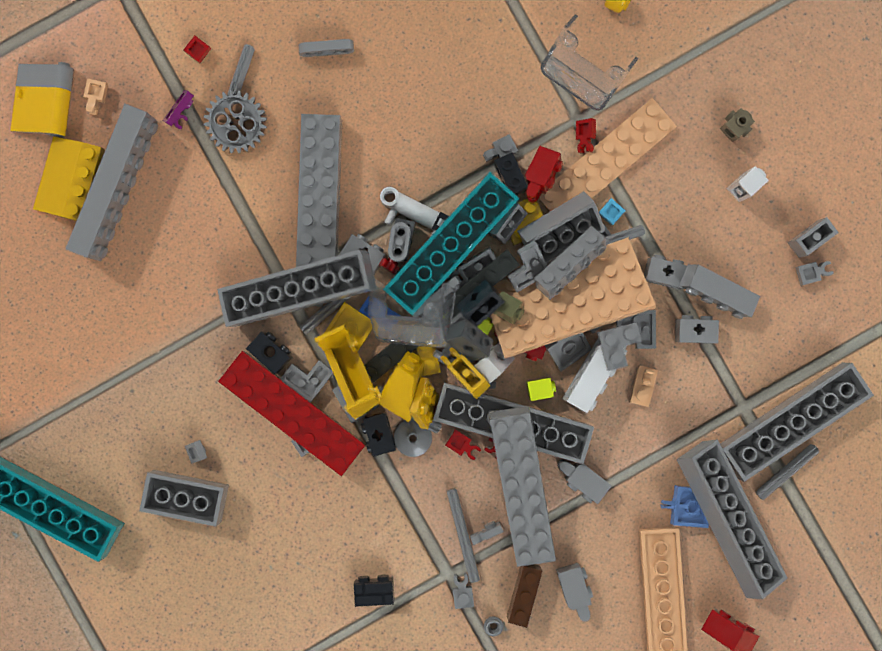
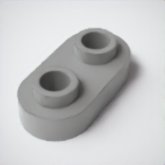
(399, 242)

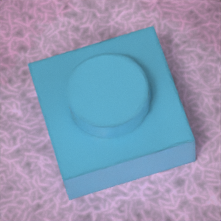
(611, 211)

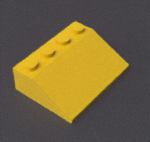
(67, 177)

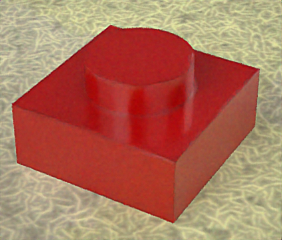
(197, 49)

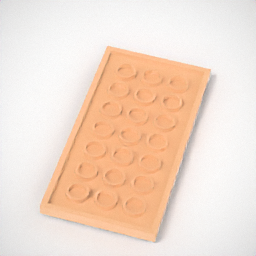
(599, 295)

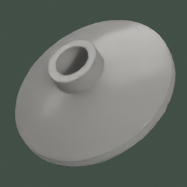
(405, 446)

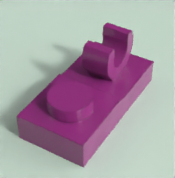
(182, 103)

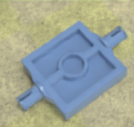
(685, 508)

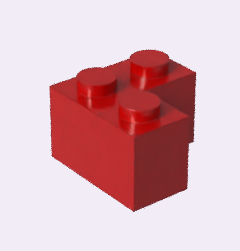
(733, 635)

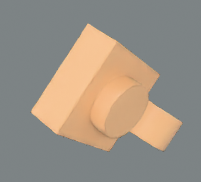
(95, 92)

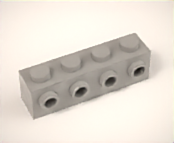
(570, 263)
(720, 291)

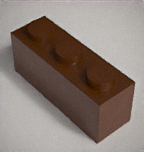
(524, 595)

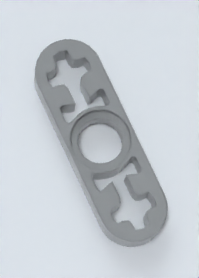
(326, 48)

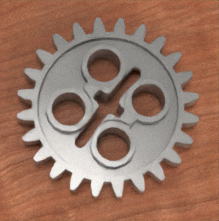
(221, 132)

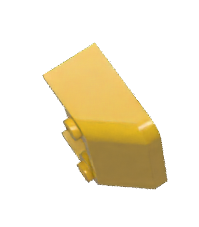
(349, 371)

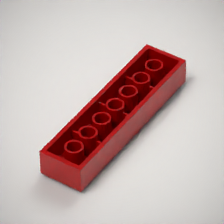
(292, 413)

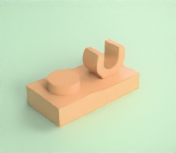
(643, 386)

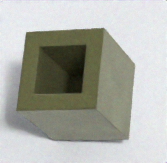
(510, 310)

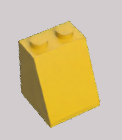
(402, 385)

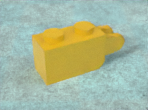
(466, 374)

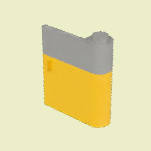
(42, 99)

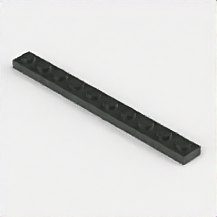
(393, 353)

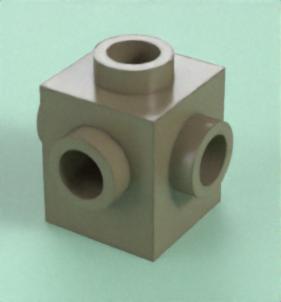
(737, 124)

